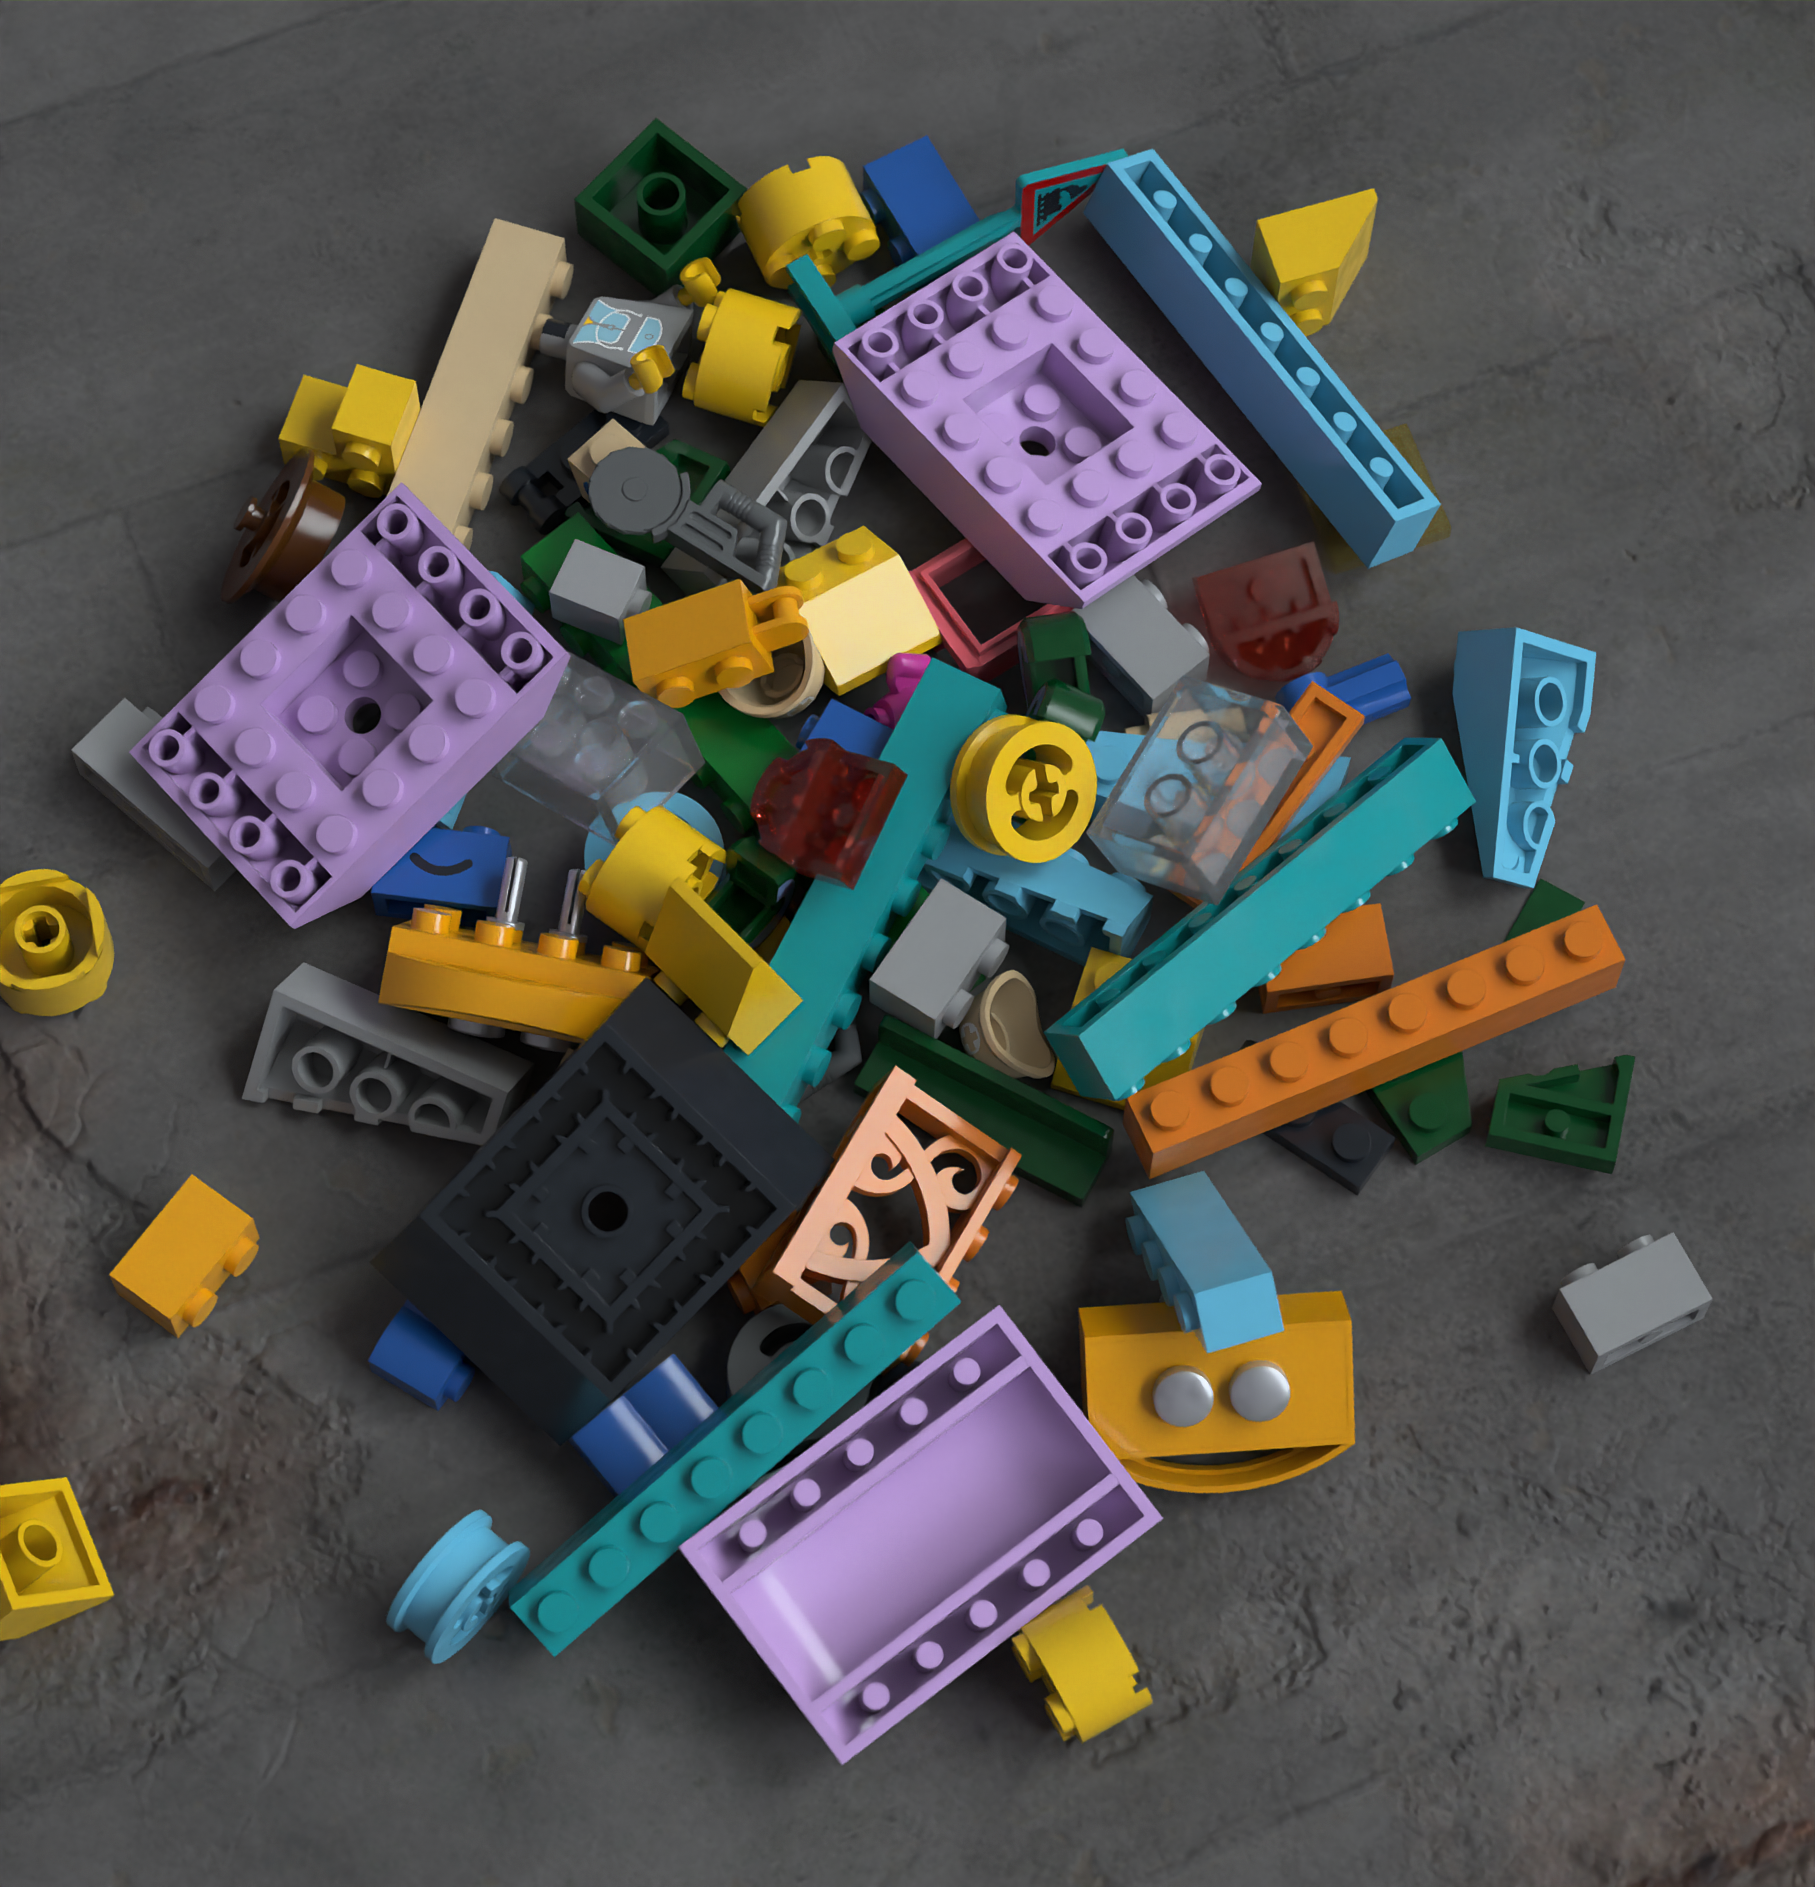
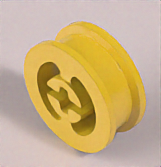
(1051, 792)

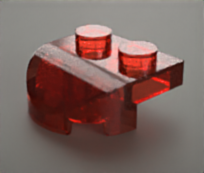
(1270, 614)
(825, 810)

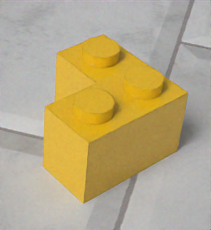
(353, 429)

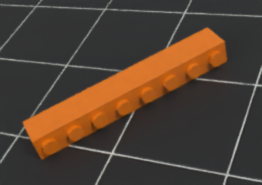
(1372, 1041)

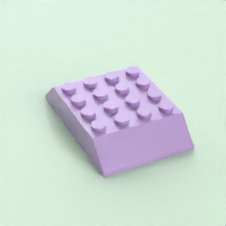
(920, 1534)

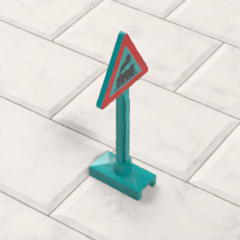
(1040, 203)

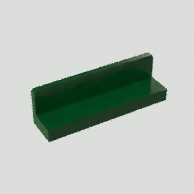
(1057, 1143)

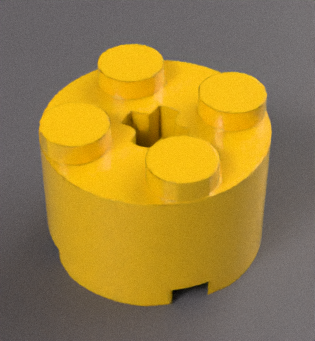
(803, 215)
(744, 356)
(637, 873)
(81, 948)
(1081, 1666)

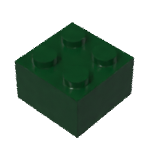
(659, 208)

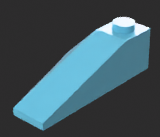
(1516, 719)

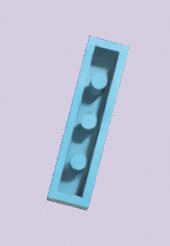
(1204, 1262)

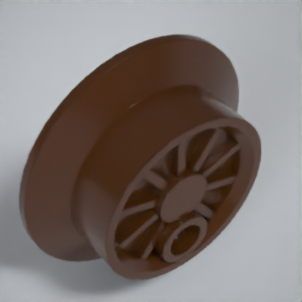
(283, 533)

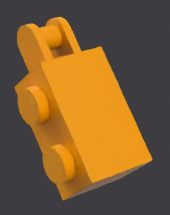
(711, 640)

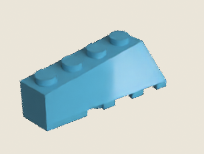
(1052, 902)

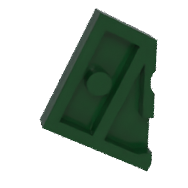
(1426, 1106)
(1564, 1114)

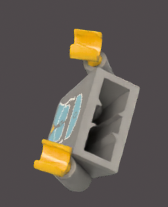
(630, 351)

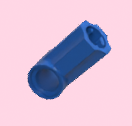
(1370, 688)

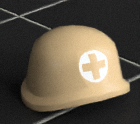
(788, 689)
(1007, 1030)

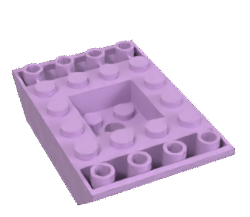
(1016, 358)
(269, 737)

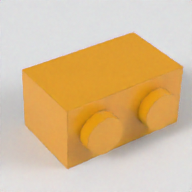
(186, 1257)

